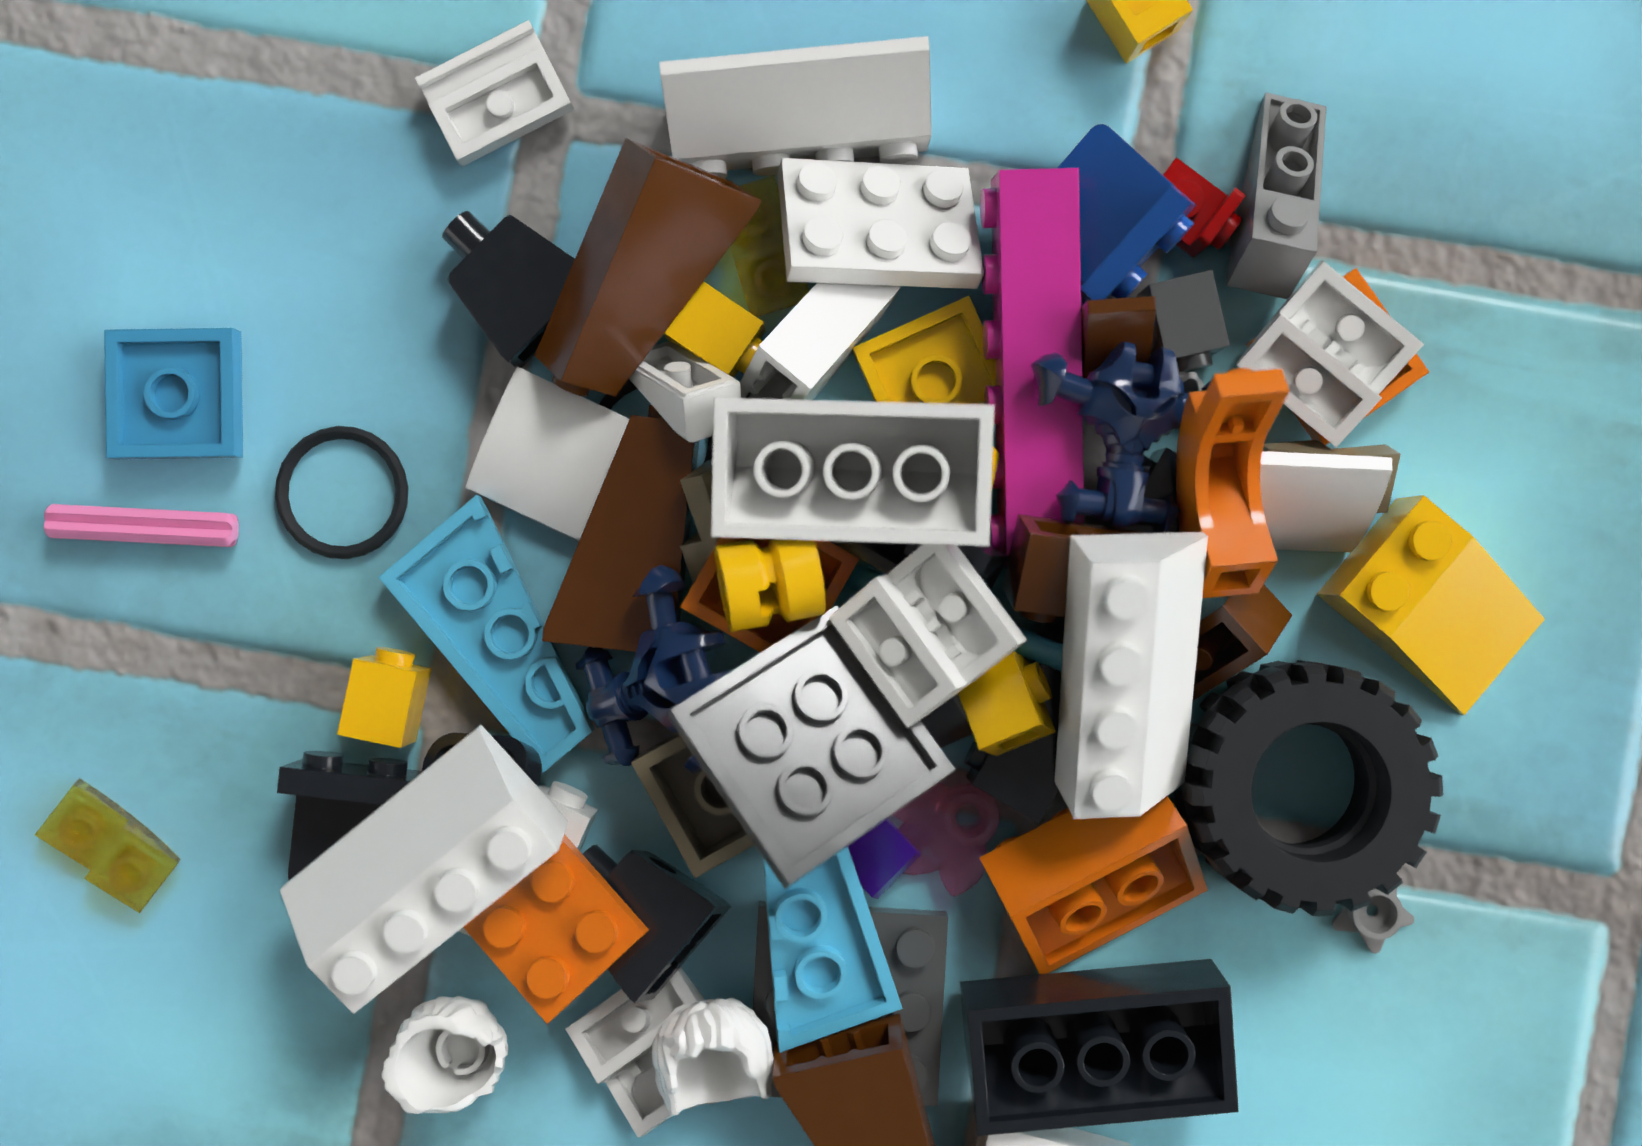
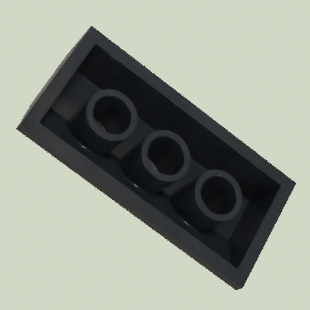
(1099, 1046)

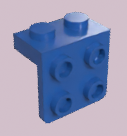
(1123, 213)

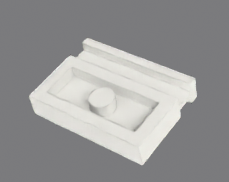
(494, 93)

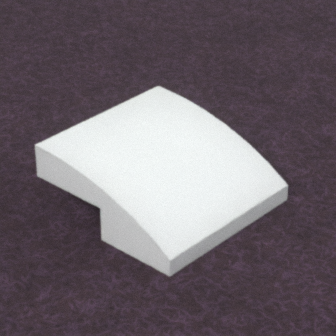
(1332, 351)
(546, 453)
(1321, 498)
(927, 630)
(618, 1048)

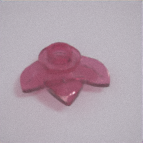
(943, 841)

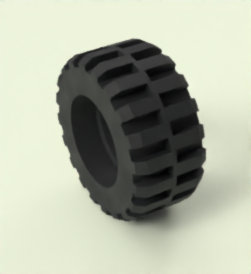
(1386, 805)

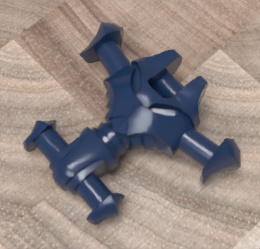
(1130, 409)
(664, 673)

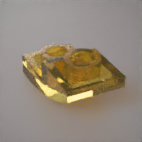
(761, 256)
(111, 843)

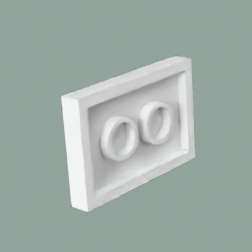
(878, 224)

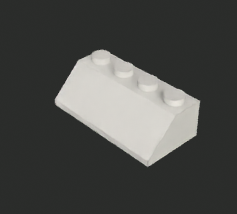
(800, 105)
(852, 471)
(1128, 670)
(420, 868)

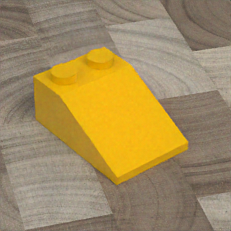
(1433, 601)

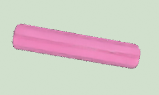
(141, 525)

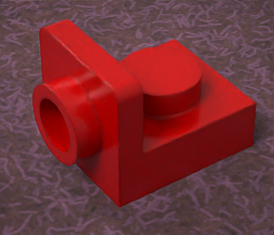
(1214, 213)

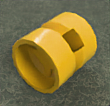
(769, 581)

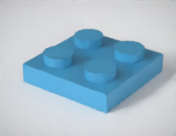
(173, 393)

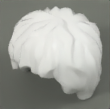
(712, 1055)
(445, 1056)

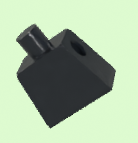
(507, 281)
(671, 907)

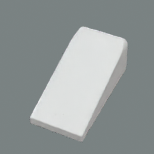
(683, 389)

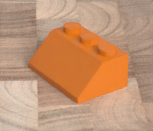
(1092, 879)

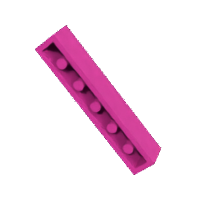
(1034, 314)

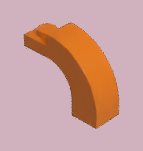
(1220, 476)

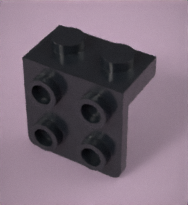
(334, 798)

